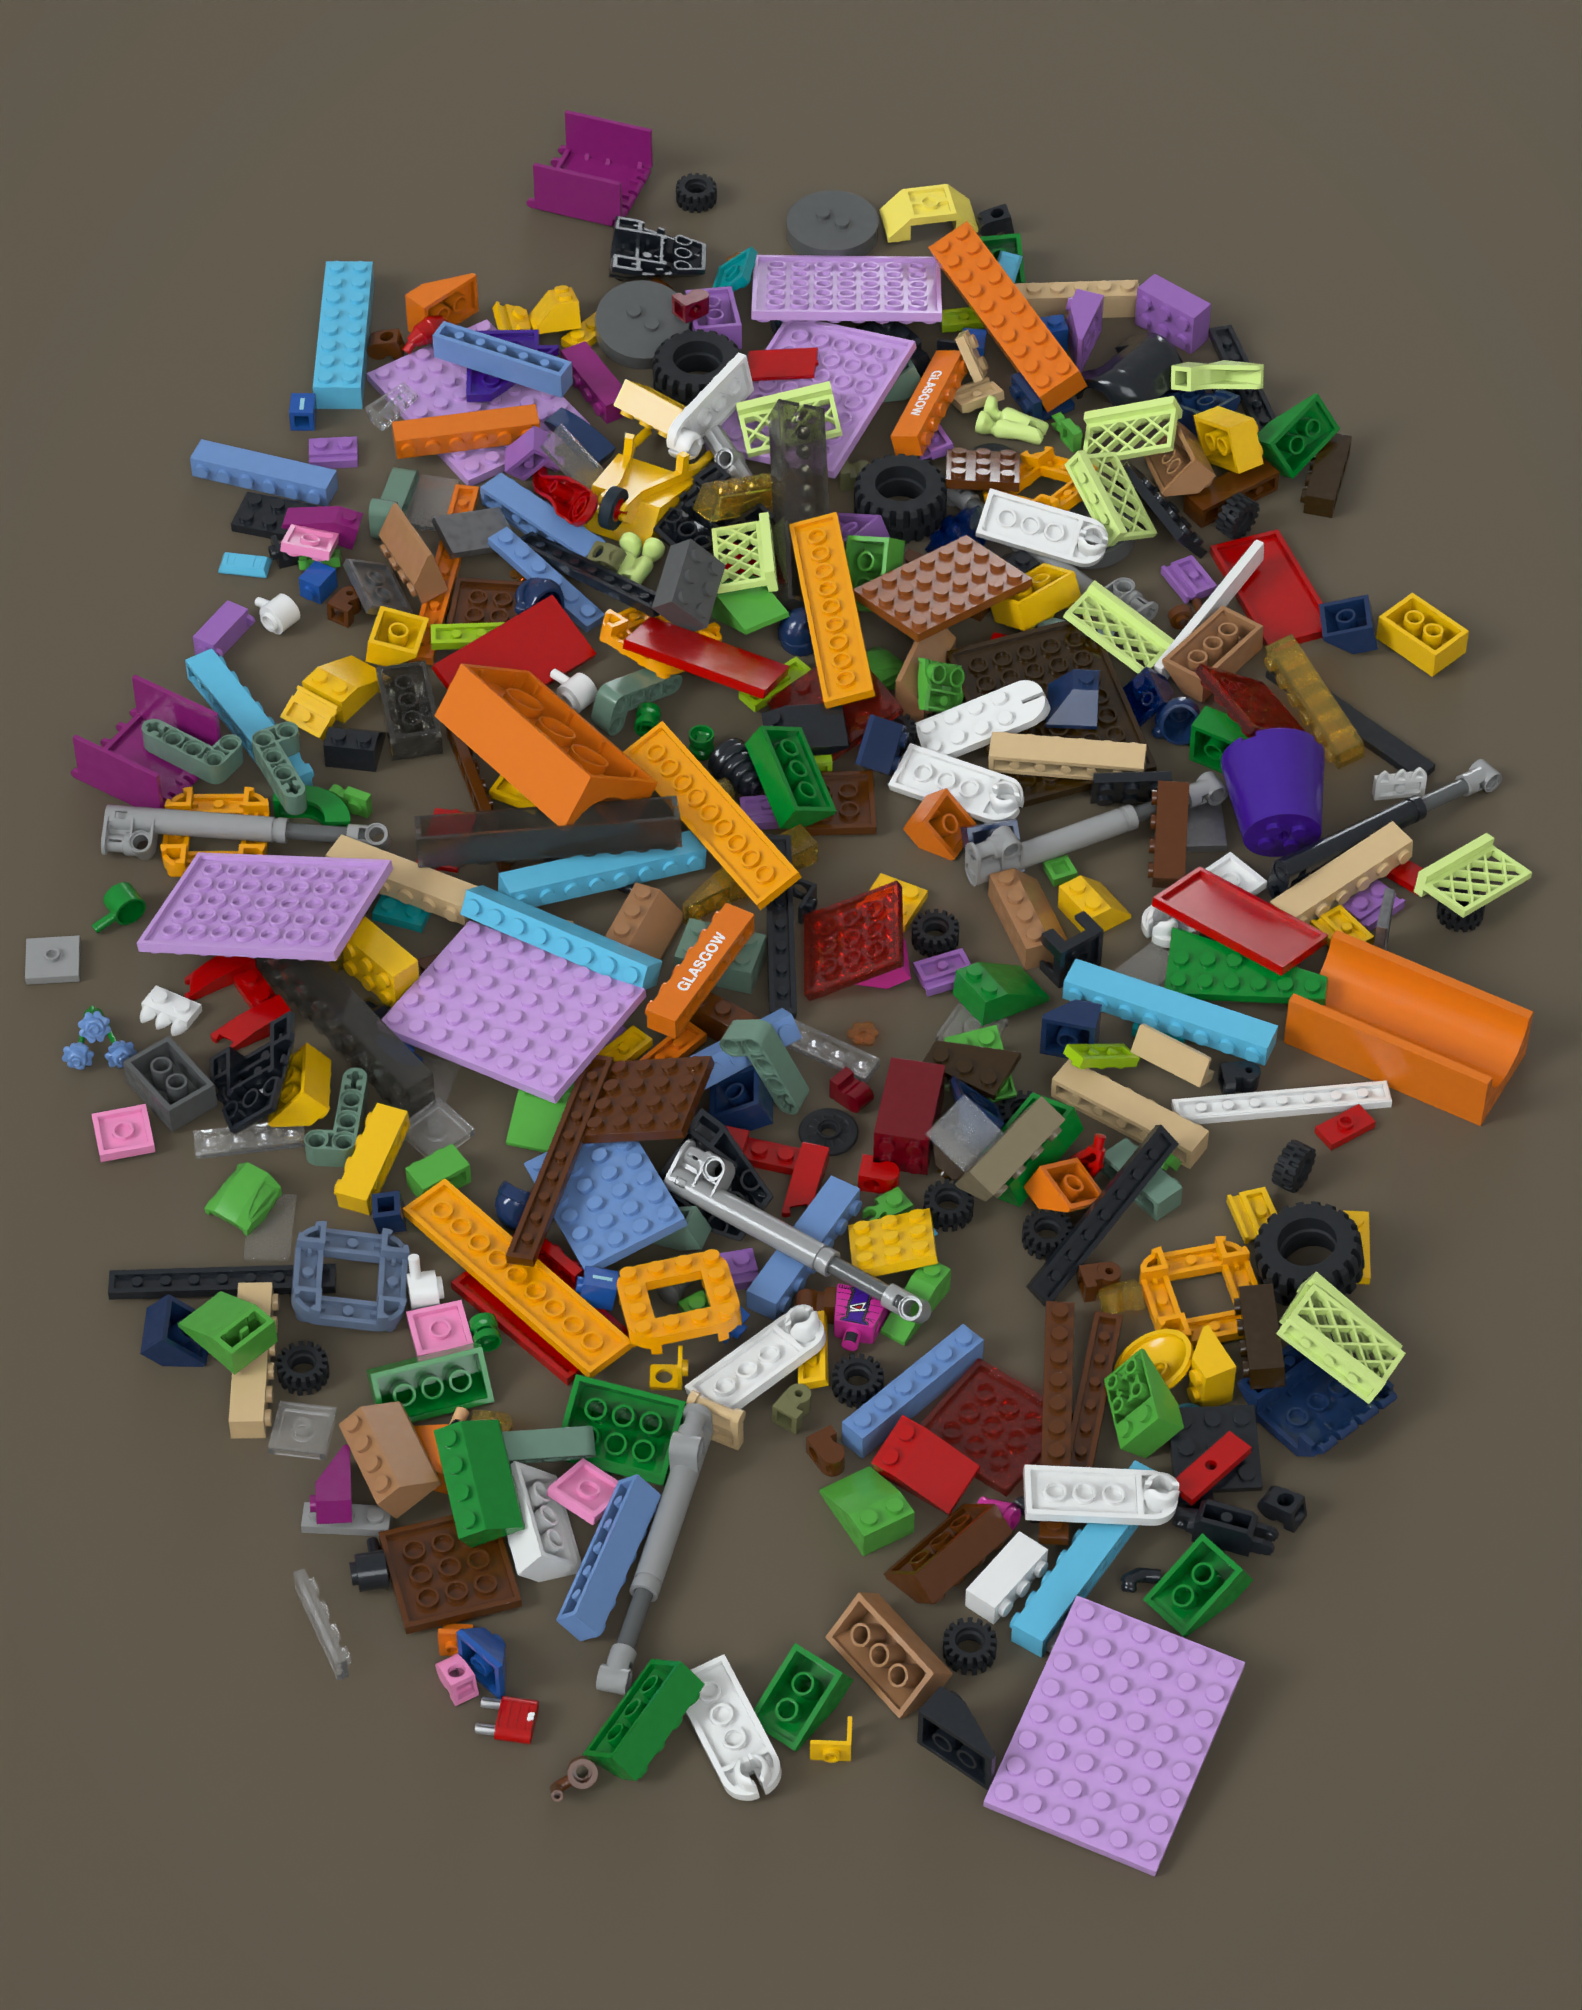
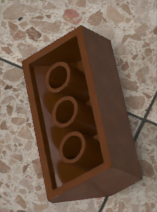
(950, 1552)

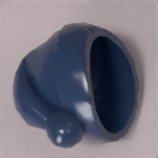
(534, 591)
(795, 633)
(1175, 720)
(510, 1204)

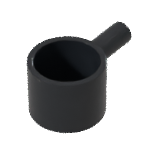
(370, 1568)

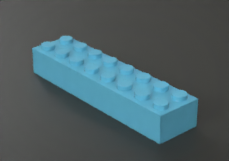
(343, 335)

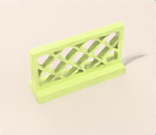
(760, 408)
(1130, 417)
(1101, 503)
(762, 553)
(1121, 618)
(1459, 865)
(1328, 1288)
(1332, 1355)

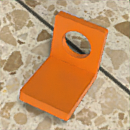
(448, 1638)

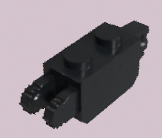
(1227, 1527)

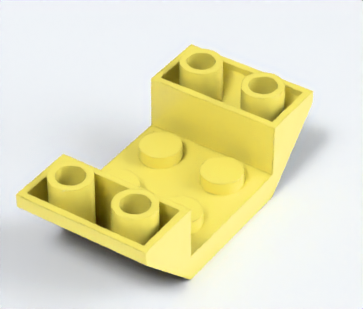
(923, 207)

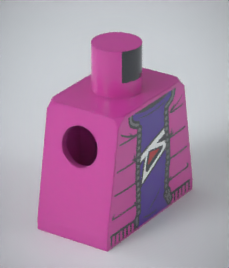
(857, 1317)

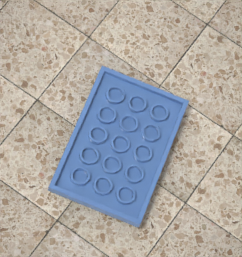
(612, 1203)

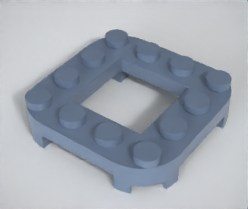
(356, 1246)

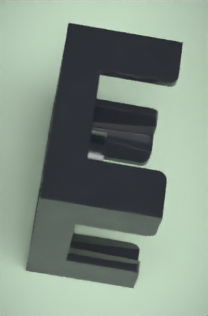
(1084, 946)

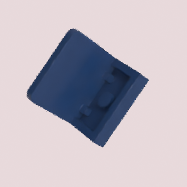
(1031, 403)

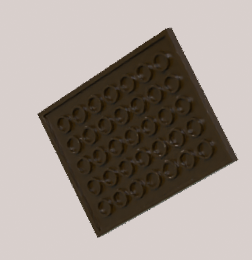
(1043, 657)

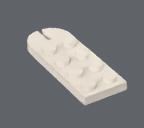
(710, 407)
(1042, 529)
(972, 723)
(979, 791)
(1229, 867)
(762, 1359)
(1099, 1495)
(732, 1733)

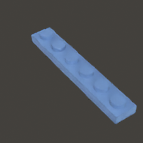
(531, 565)

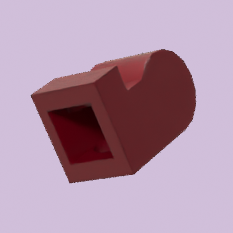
(690, 306)
(850, 1091)

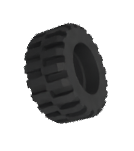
(687, 354)
(906, 478)
(1304, 1227)

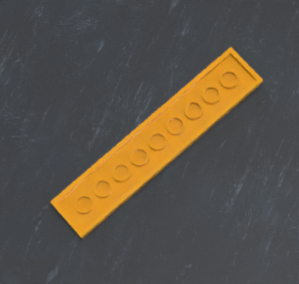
(831, 610)
(714, 816)
(530, 1292)

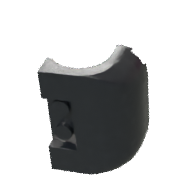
(1137, 372)

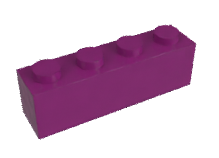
(594, 380)

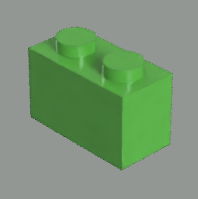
(442, 1164)

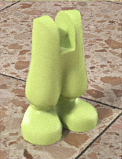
(1009, 423)
(637, 567)

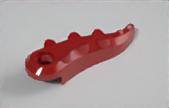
(568, 496)

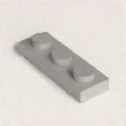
(366, 1521)

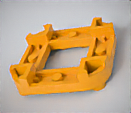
(1049, 466)
(620, 625)
(176, 849)
(1161, 1268)
(654, 1332)

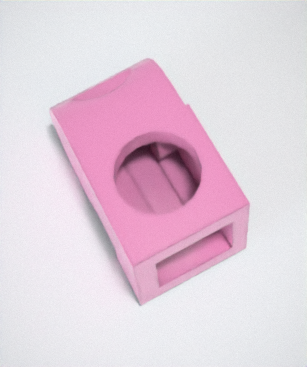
(457, 1679)

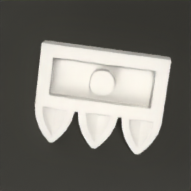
(1399, 784)
(169, 1009)

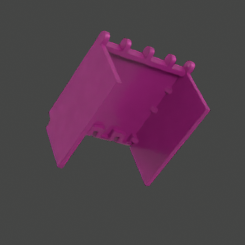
(598, 170)
(126, 767)

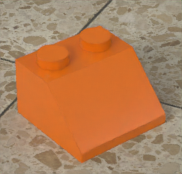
(938, 823)
(1062, 1186)

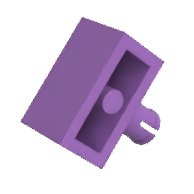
(525, 455)

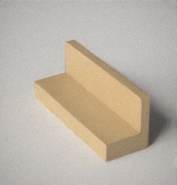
(1172, 1055)

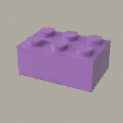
(1172, 313)

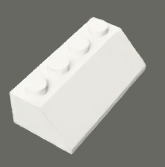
(547, 1543)

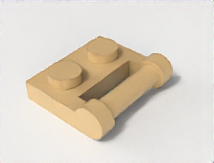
(726, 1421)

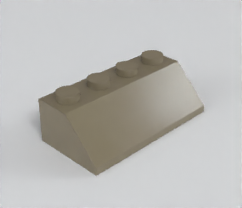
(1012, 1150)

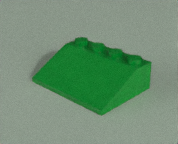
(628, 1427)

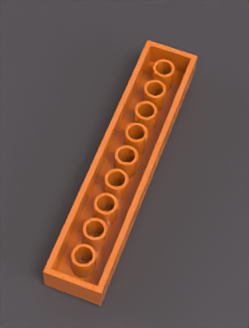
(1007, 316)

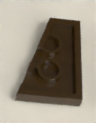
(977, 1066)

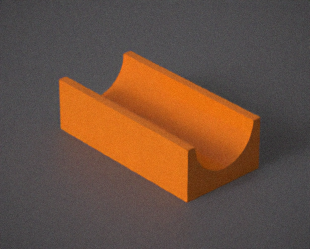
(539, 742)
(1411, 1028)

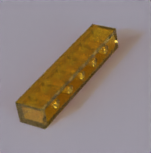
(1314, 702)

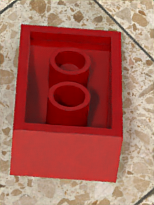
(925, 1465)

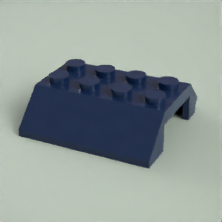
(1311, 1407)

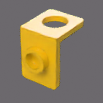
(676, 1371)
(832, 1750)

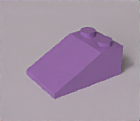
(722, 315)
(1083, 324)
(861, 525)

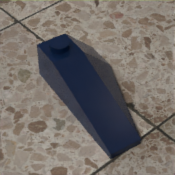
(1199, 401)

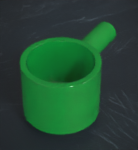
(123, 904)

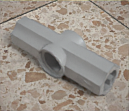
(724, 449)

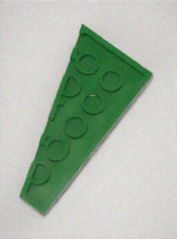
(1218, 973)

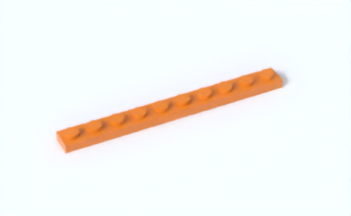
(436, 609)

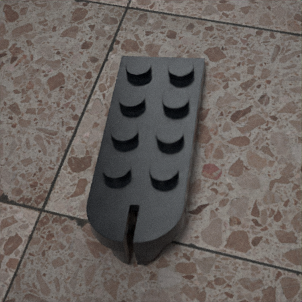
(1165, 511)

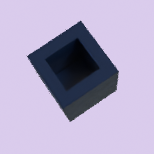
(388, 1211)

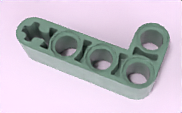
(398, 490)
(627, 693)
(271, 753)
(207, 762)
(770, 1059)
(334, 1146)
(550, 1444)

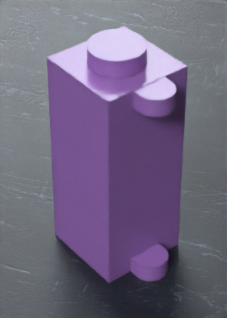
(223, 629)

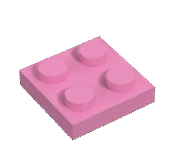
(309, 542)
(123, 1133)
(439, 1327)
(584, 1491)

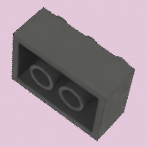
(688, 586)
(170, 1083)

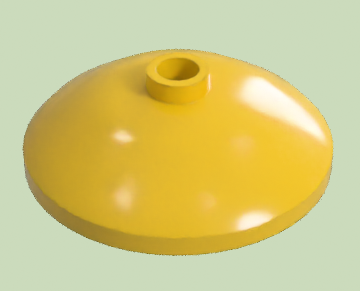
(1168, 1351)

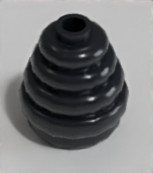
(734, 763)

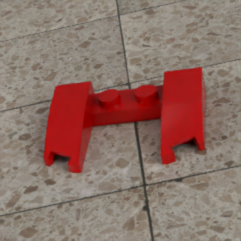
(263, 1002)
(804, 1164)

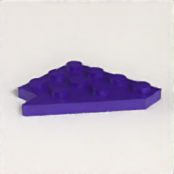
(485, 387)

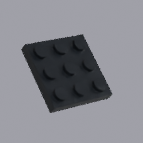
(1204, 1428)

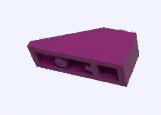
(327, 518)
(333, 1491)

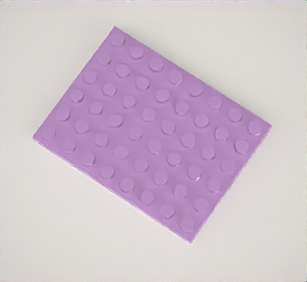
(846, 289)
(860, 372)
(443, 392)
(265, 906)
(512, 1011)
(1114, 1735)

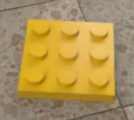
(893, 1243)

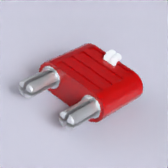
(514, 1720)

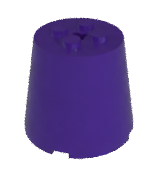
(1276, 789)

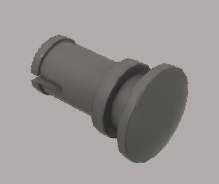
(671, 1294)

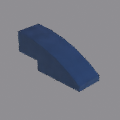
(586, 435)

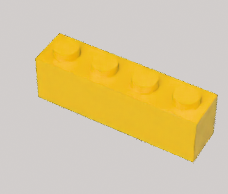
(372, 1158)

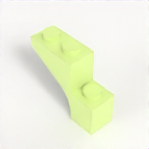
(1216, 375)

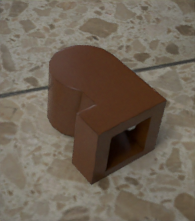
(385, 343)
(344, 606)
(1095, 1276)
(819, 1301)
(826, 1452)

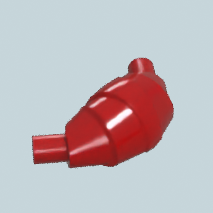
(423, 332)
(1093, 1155)

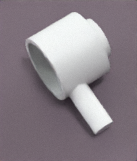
(278, 613)
(575, 691)
(423, 1286)

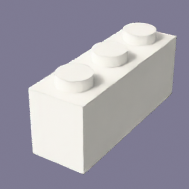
(1007, 1578)

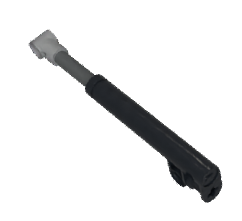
(1305, 861)

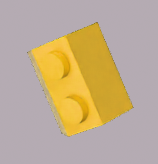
(556, 311)
(395, 637)
(1093, 898)
(1211, 1372)

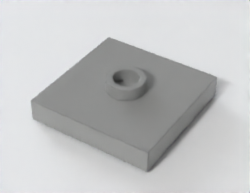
(52, 960)

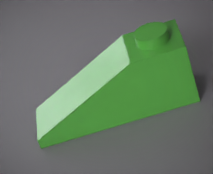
(928, 1283)

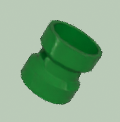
(647, 717)
(701, 742)
(485, 1331)

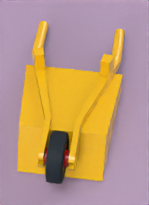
(637, 493)

